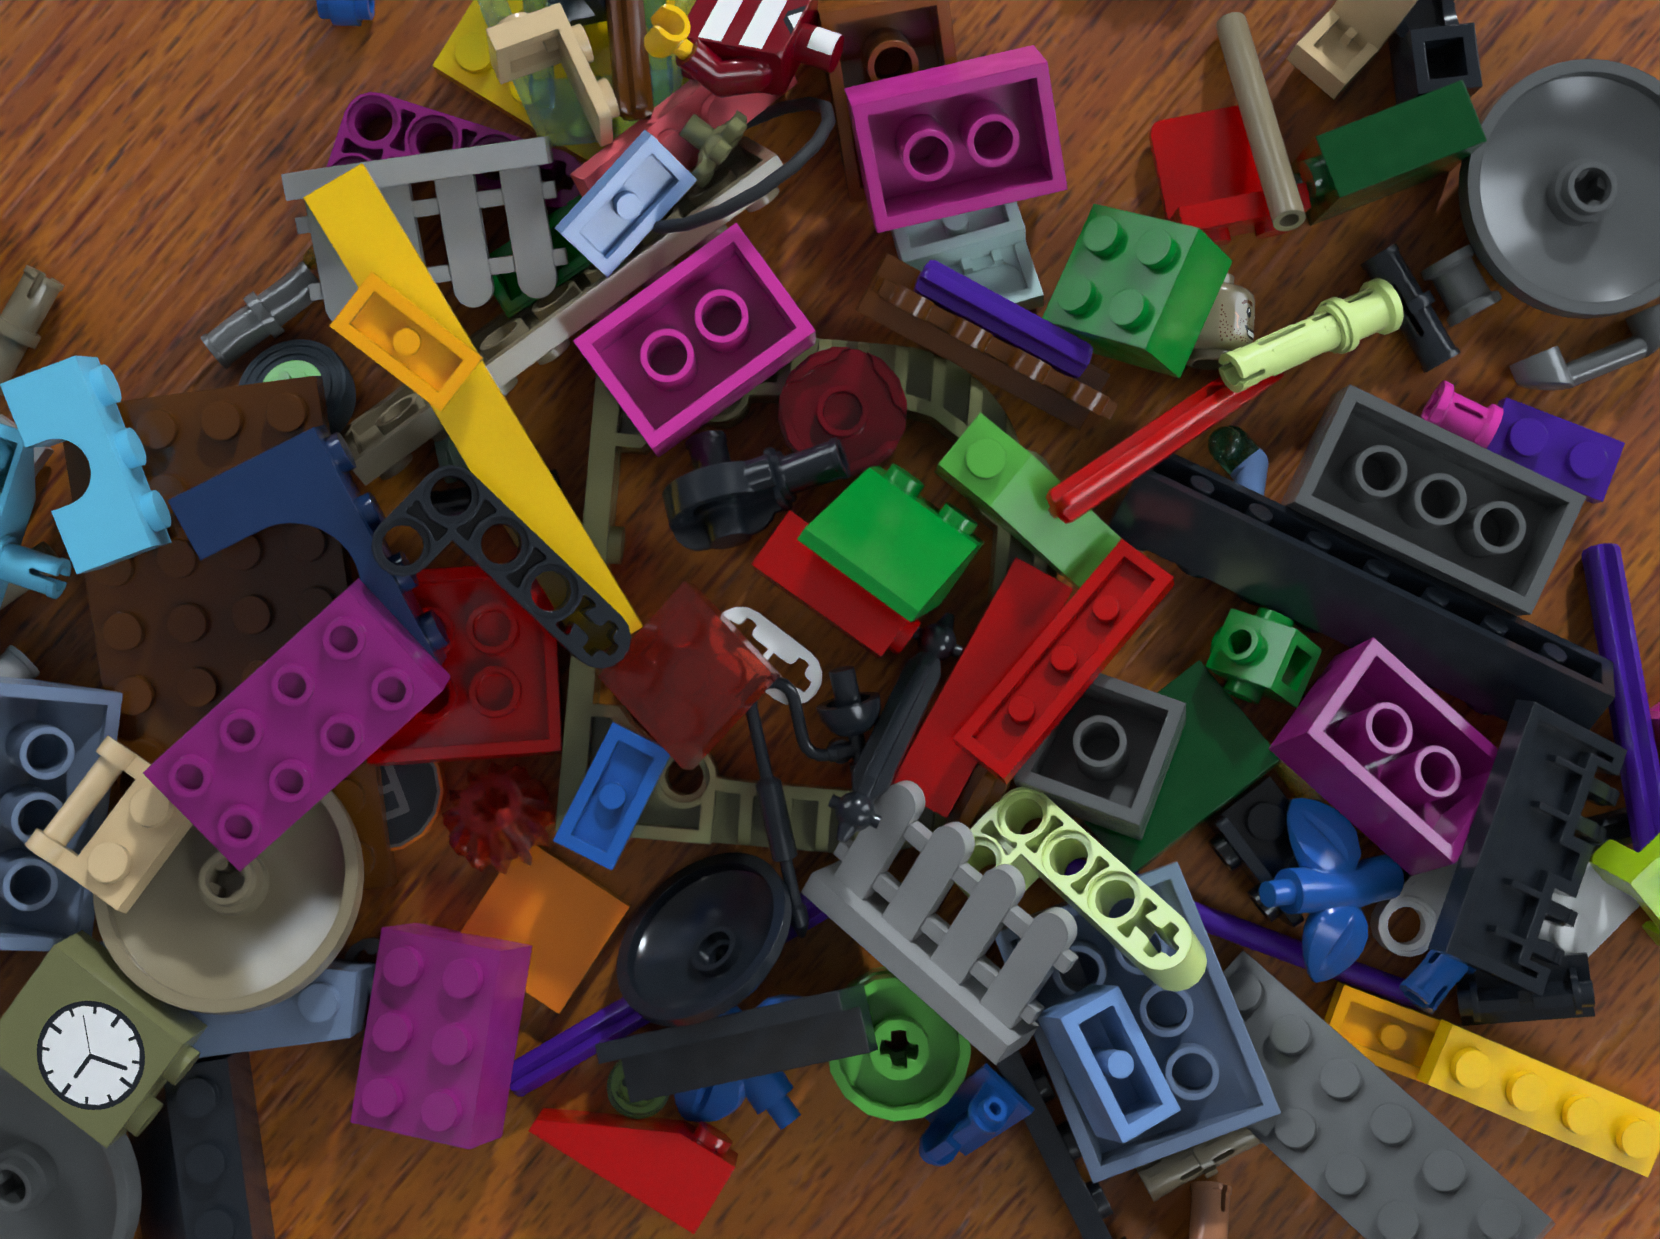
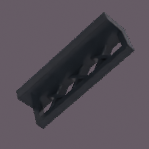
(744, 1044)

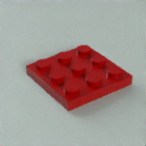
(501, 683)

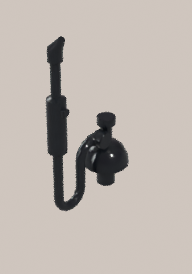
(846, 715)

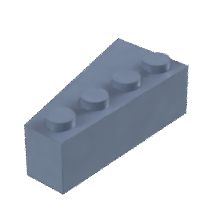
(325, 1010)

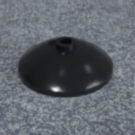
(704, 939)

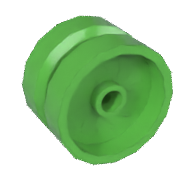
(909, 1079)

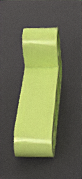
(1091, 890)

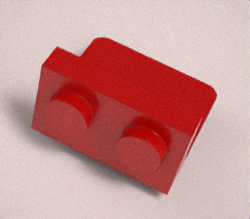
(1211, 175)

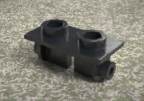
(1492, 1001)

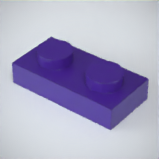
(1557, 449)

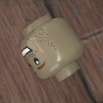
(1226, 327)

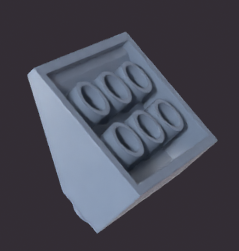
(1190, 1032)

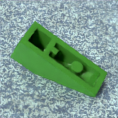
(1012, 491)

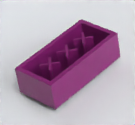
(298, 725)

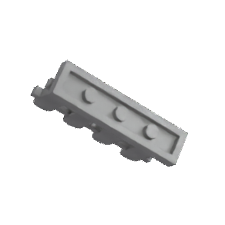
(460, 215)
(938, 960)

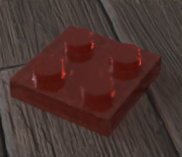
(689, 676)

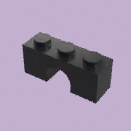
(1433, 51)

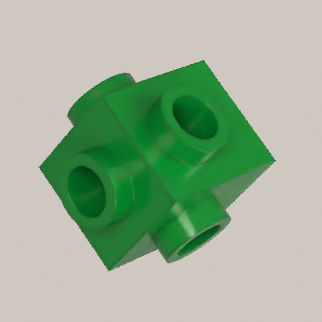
(1262, 657)

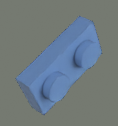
(626, 203)

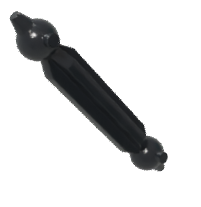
(895, 728)

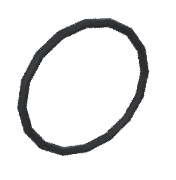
(775, 178)

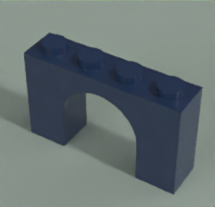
(312, 486)

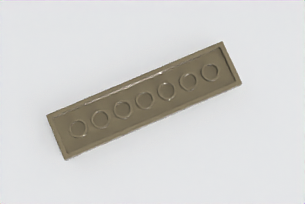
(404, 420)

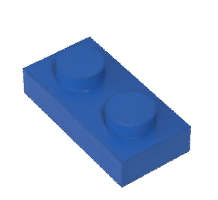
(612, 796)

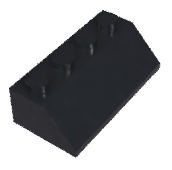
(205, 1157)

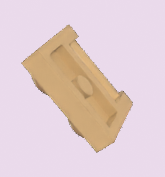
(128, 843)

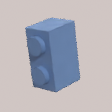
(1108, 1063)

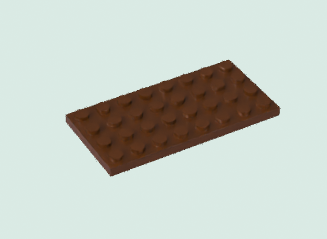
(193, 629)

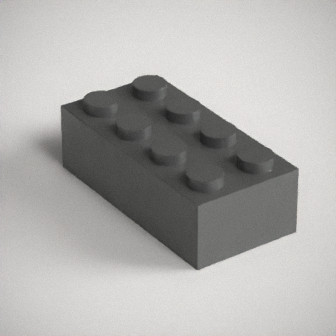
(1433, 500)

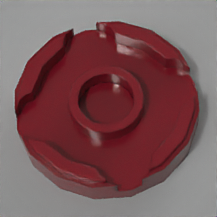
(844, 397)

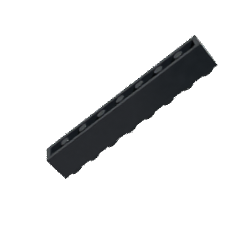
(1357, 593)

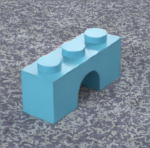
(118, 510)

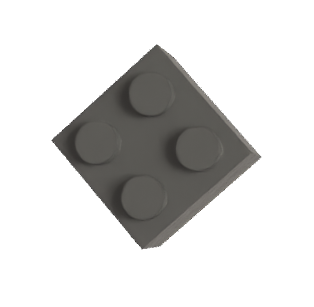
(1108, 755)

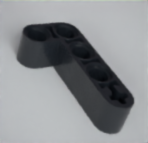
(513, 576)

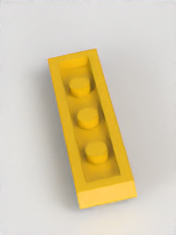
(1542, 1097)

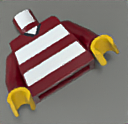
(744, 43)

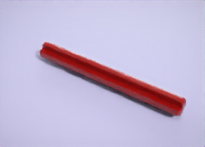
(1148, 447)

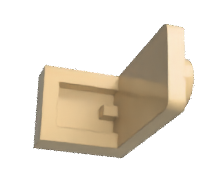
(543, 39)
(1347, 41)

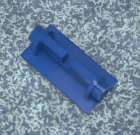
(973, 1116)

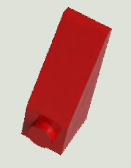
(651, 1158)

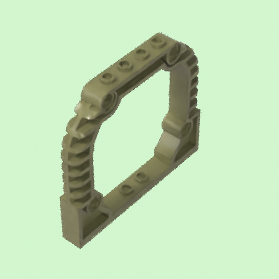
(725, 806)

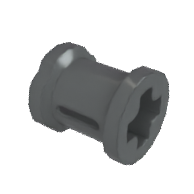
(1460, 285)

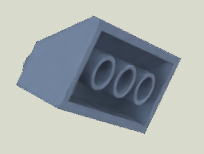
(44, 754)

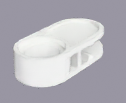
(1426, 896)

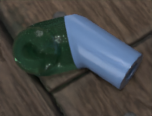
(1239, 457)

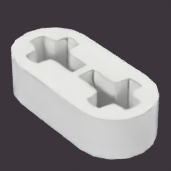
(783, 646)

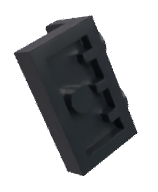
(1255, 836)

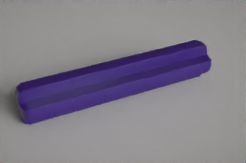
(1003, 319)

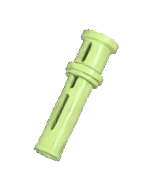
(1334, 328)

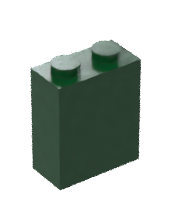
(1388, 151)

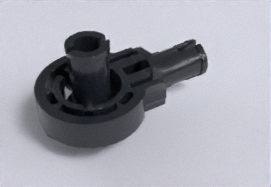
(732, 500)

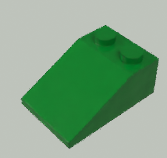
(895, 540)

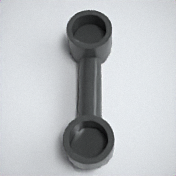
(1550, 372)

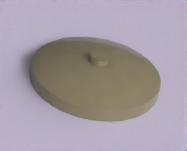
(248, 936)

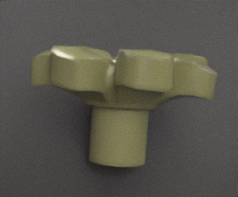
(712, 143)

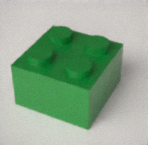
(1138, 288)

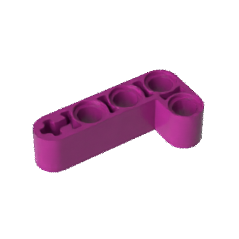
(414, 129)

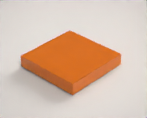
(556, 912)

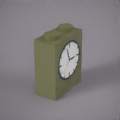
(95, 1041)

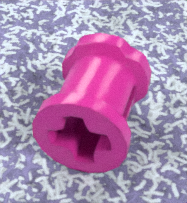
(1462, 415)

